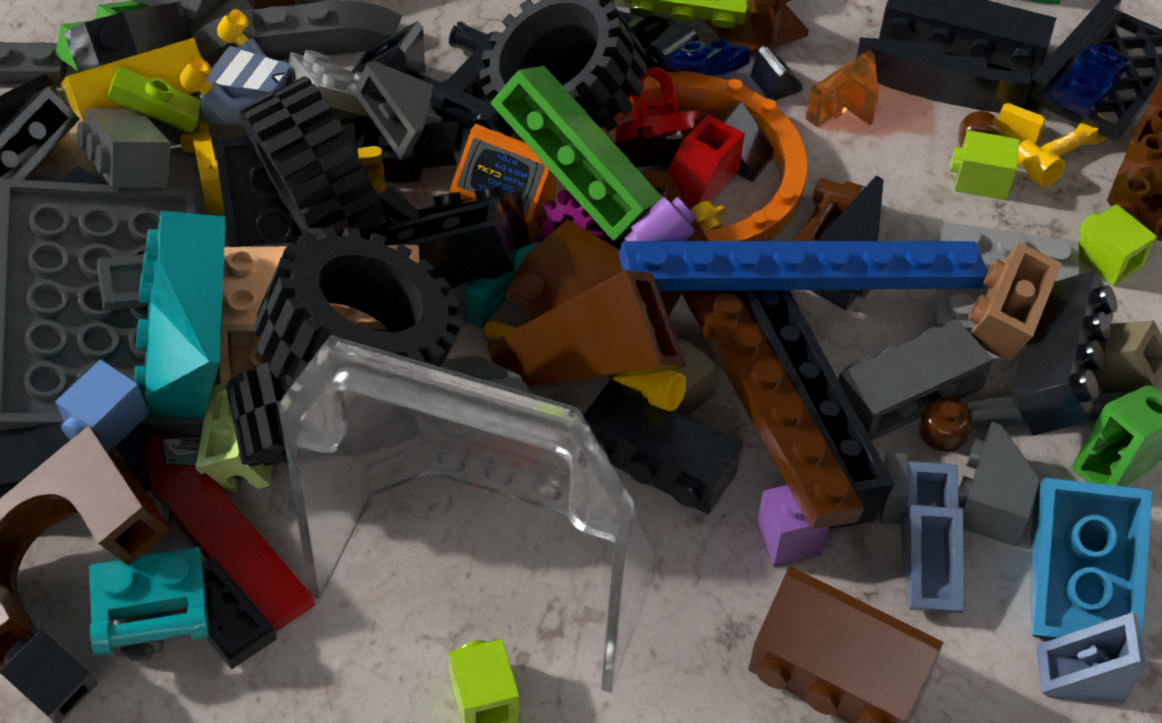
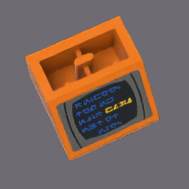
(501, 160)

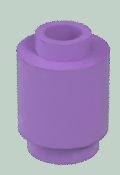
(663, 223)

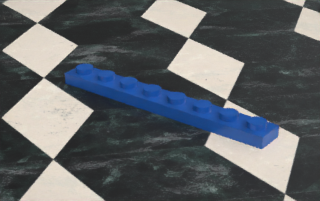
(806, 264)

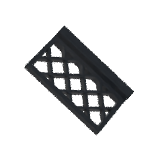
(1101, 28)

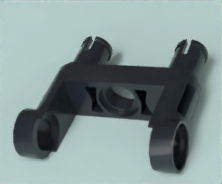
(462, 93)

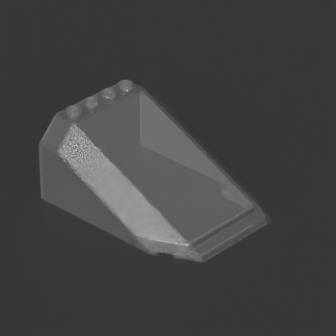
(380, 419)

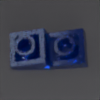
(713, 59)
(1090, 79)

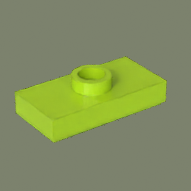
(155, 99)

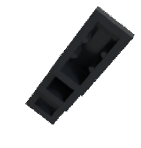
(948, 79)

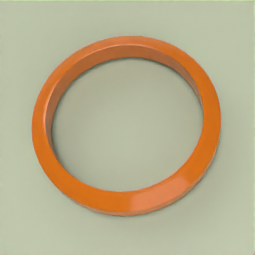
(713, 93)

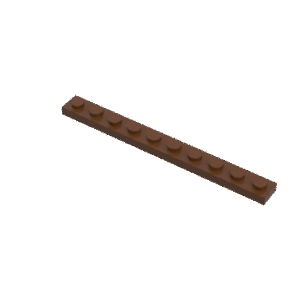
(769, 396)

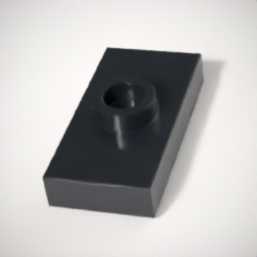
(234, 621)

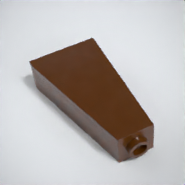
(594, 336)

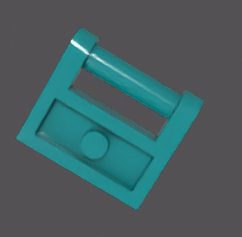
(143, 588)

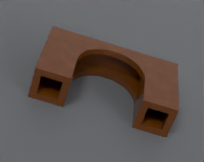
(82, 481)

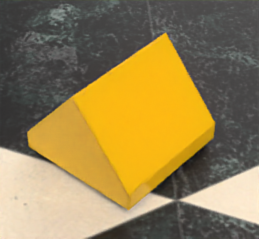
(1021, 123)

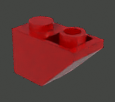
(707, 160)

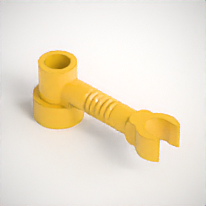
(1044, 162)

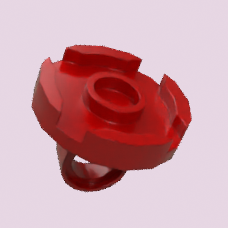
(659, 117)

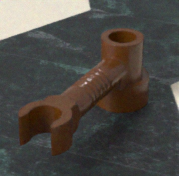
(831, 200)

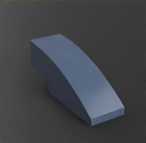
(933, 539)

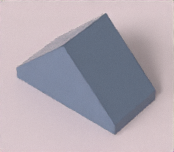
(1094, 661)

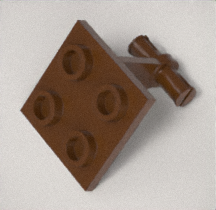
(765, 24)

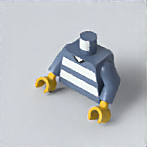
(237, 77)

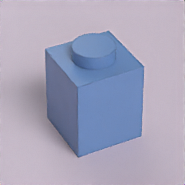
(104, 402)

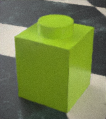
(985, 164)
(1115, 244)
(484, 683)

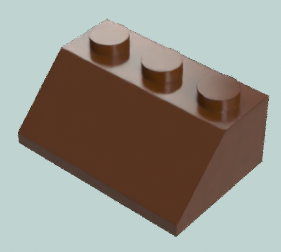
(565, 267)
(842, 653)

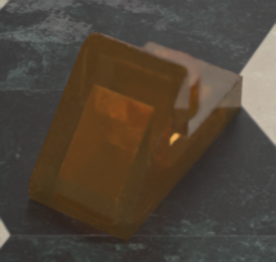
(848, 88)

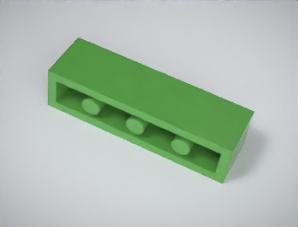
(576, 150)

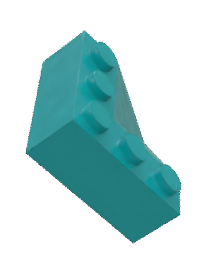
(184, 313)

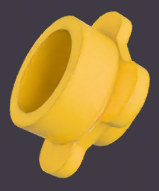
(708, 215)

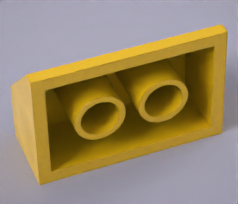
(92, 86)

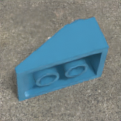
(1087, 555)

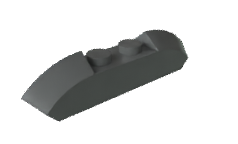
(315, 26)

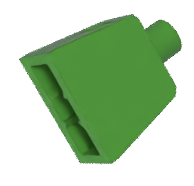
(1125, 422)

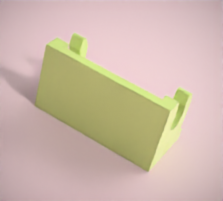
(219, 449)

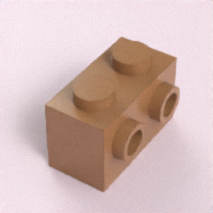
(1014, 301)

